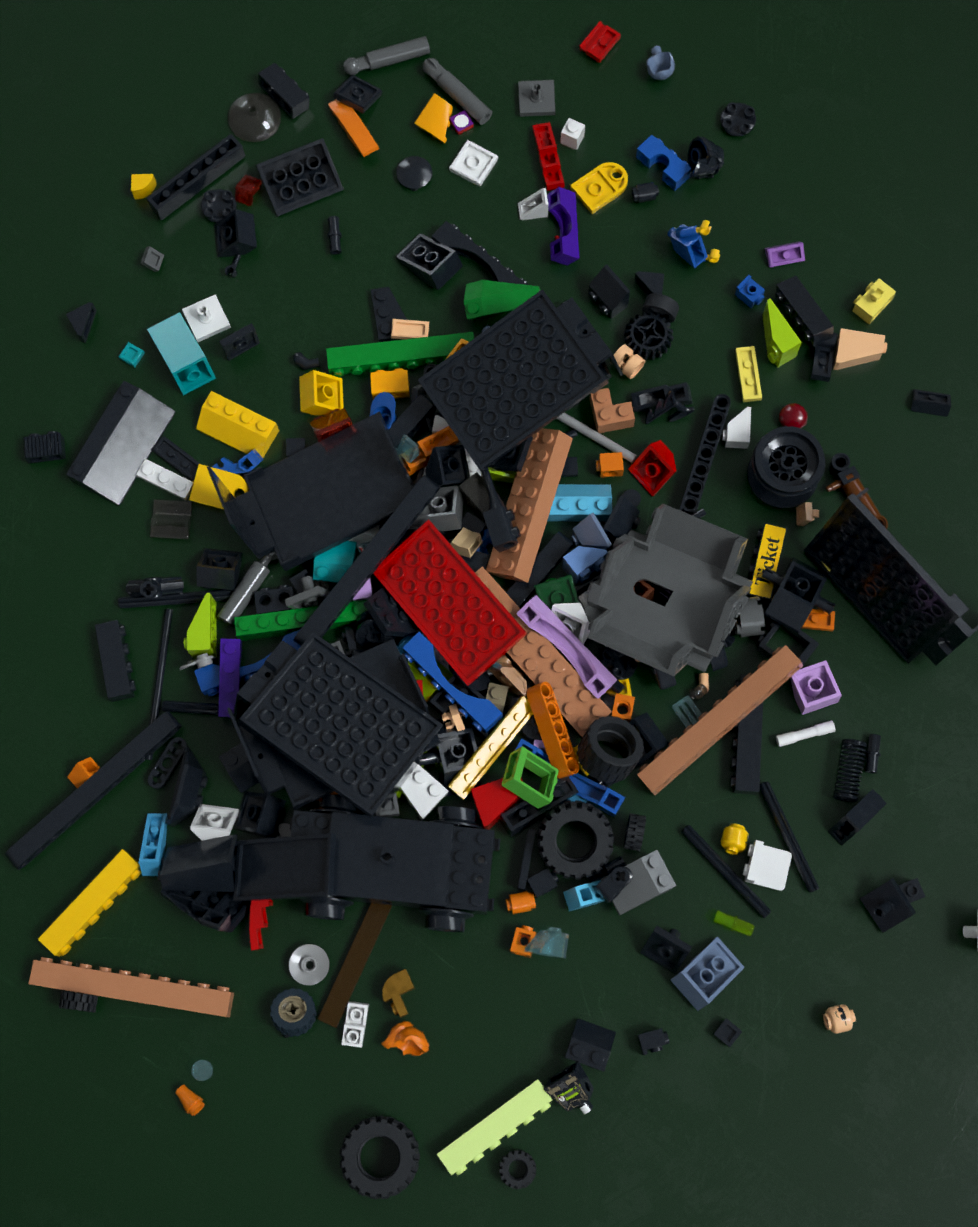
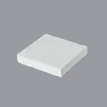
(473, 163)

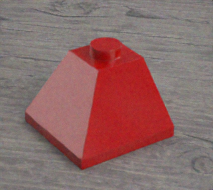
(654, 467)

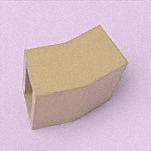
(467, 542)

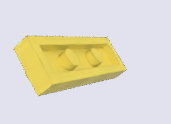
(748, 374)

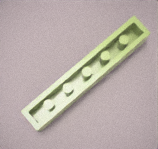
(494, 1127)

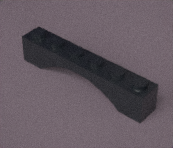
(463, 244)

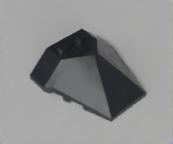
(210, 908)

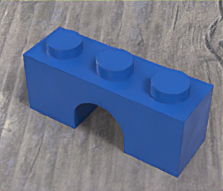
(655, 151)

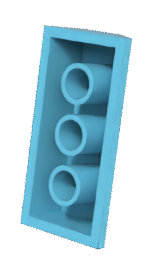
(578, 501)

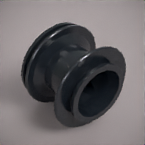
(793, 447)

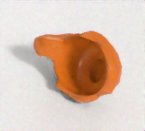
(407, 1039)

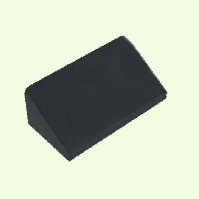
(931, 403)

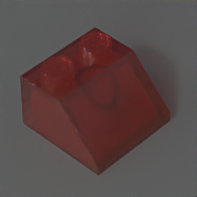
(330, 424)

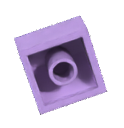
(815, 687)

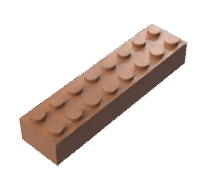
(531, 503)

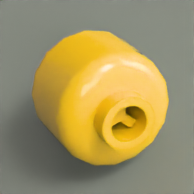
(734, 839)

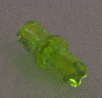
(734, 923)

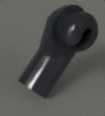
(305, 363)

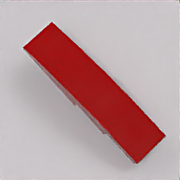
(548, 156)
(258, 920)

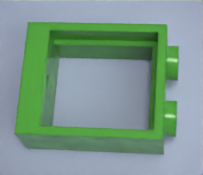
(524, 758)

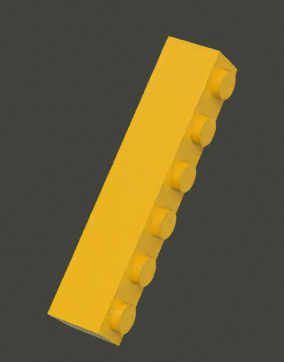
(90, 903)

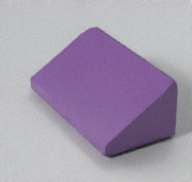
(785, 254)

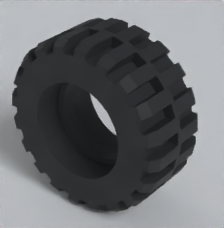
(570, 866)
(351, 1152)

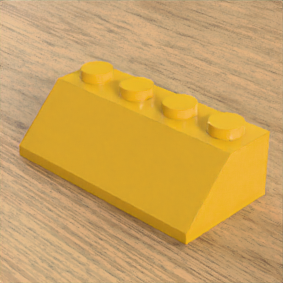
(236, 425)

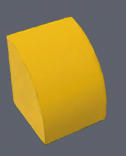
(142, 185)

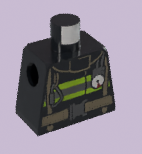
(571, 1088)

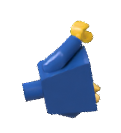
(689, 243)

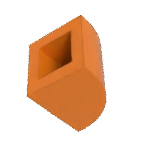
(83, 771)

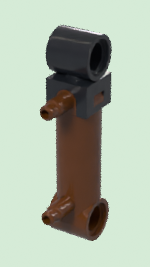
(848, 480)

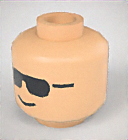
(839, 1019)

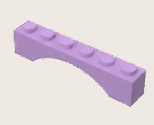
(545, 622)

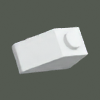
(738, 430)

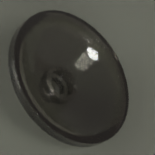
(254, 125)

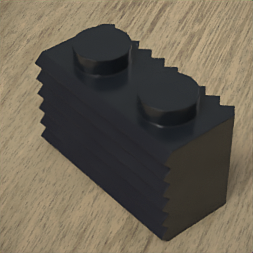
(44, 447)

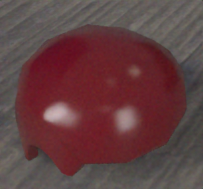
(793, 415)

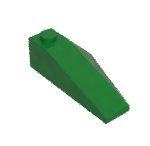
(495, 298)

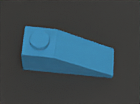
(153, 844)

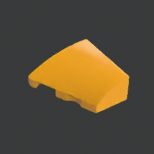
(435, 117)

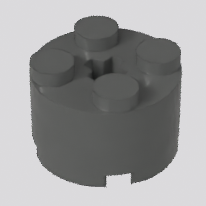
(750, 619)

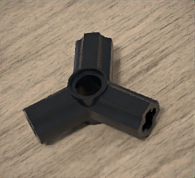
(155, 586)

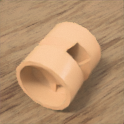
(633, 364)

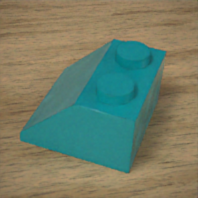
(335, 562)

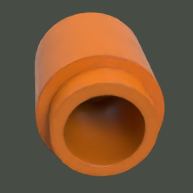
(520, 902)

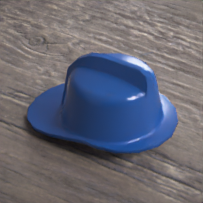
(386, 405)

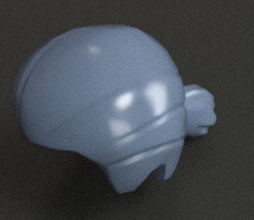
(660, 65)

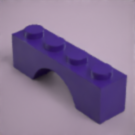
(563, 206)
(229, 674)

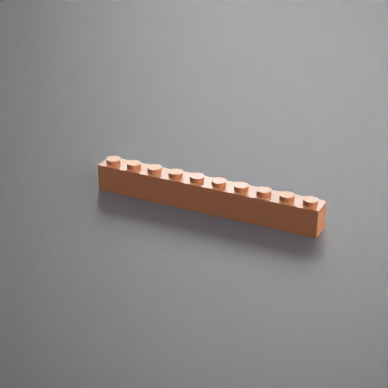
(720, 719)
(131, 988)

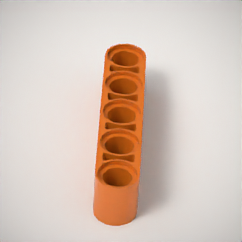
(552, 729)

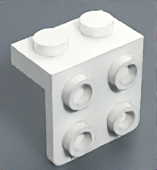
(767, 866)

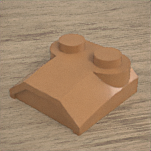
(509, 676)

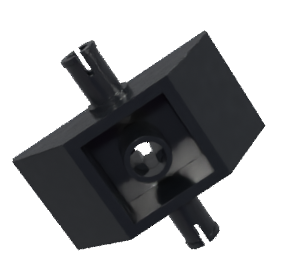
(796, 594)
(445, 760)

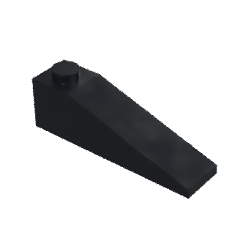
(526, 814)

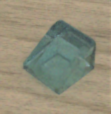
(408, 449)

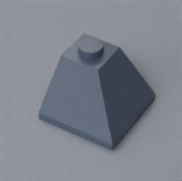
(590, 534)

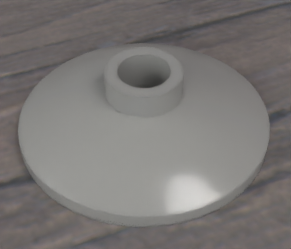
(301, 957)

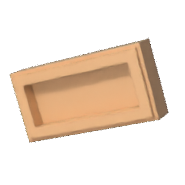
(409, 329)

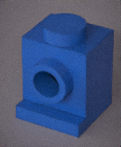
(748, 297)

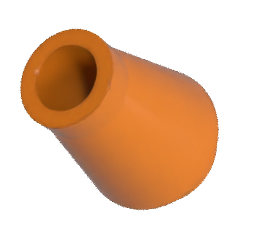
(191, 1102)

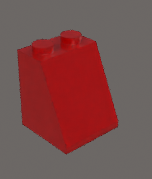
(492, 801)

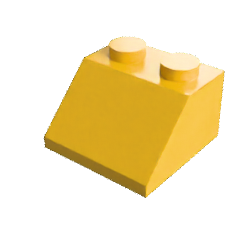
(320, 393)

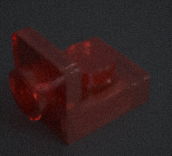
(246, 189)

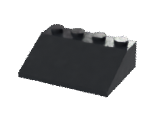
(299, 177)

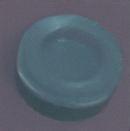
(202, 1070)

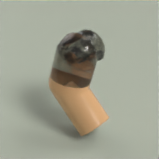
(702, 688)

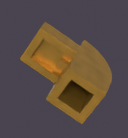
(396, 986)

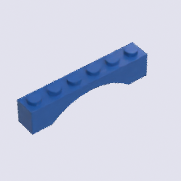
(209, 675)
(481, 711)
(590, 791)

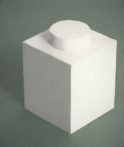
(572, 134)

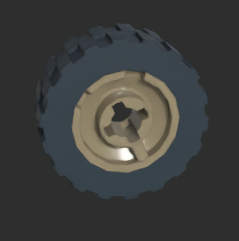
(302, 1019)

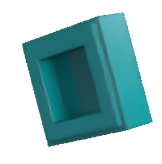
(131, 354)

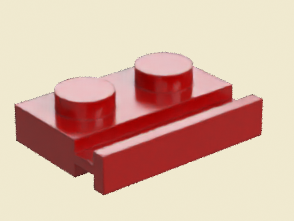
(599, 41)

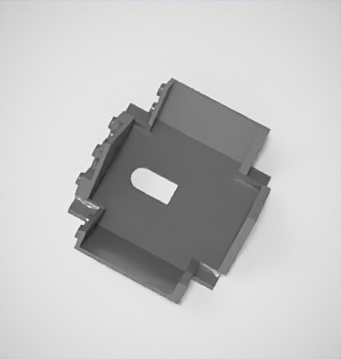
(692, 562)

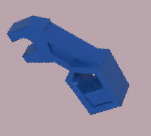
(229, 466)

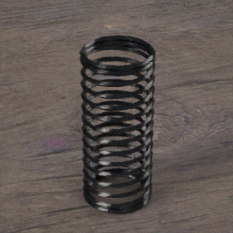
(843, 795)

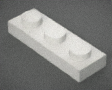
(165, 479)

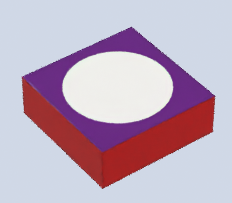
(461, 122)

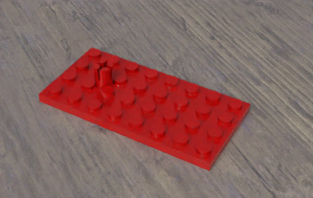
(449, 602)

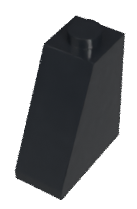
(857, 817)

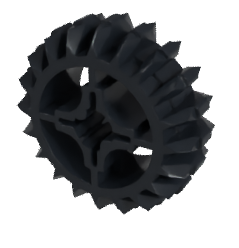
(636, 328)

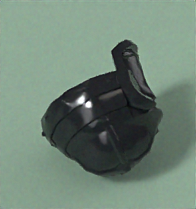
(704, 158)

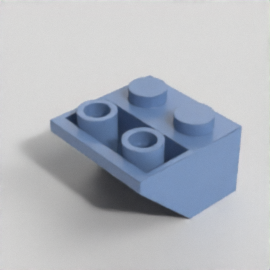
(583, 562)

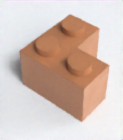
(609, 416)

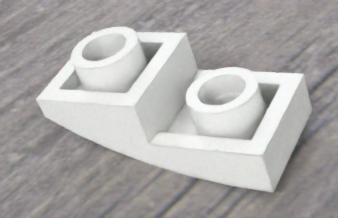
(355, 1024)

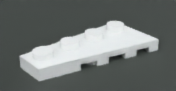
(423, 791)

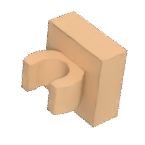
(806, 514)
(455, 717)

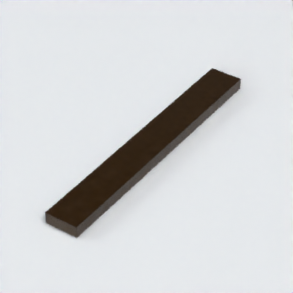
(354, 964)

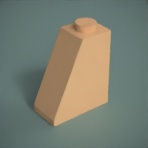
(857, 348)

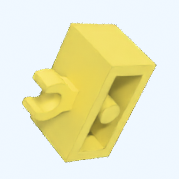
(875, 299)

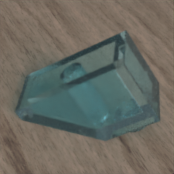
(549, 943)

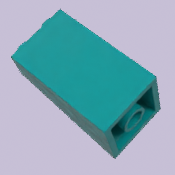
(181, 353)

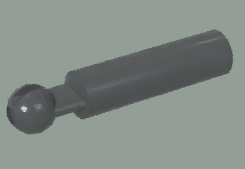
(388, 55)
(457, 91)
(245, 589)

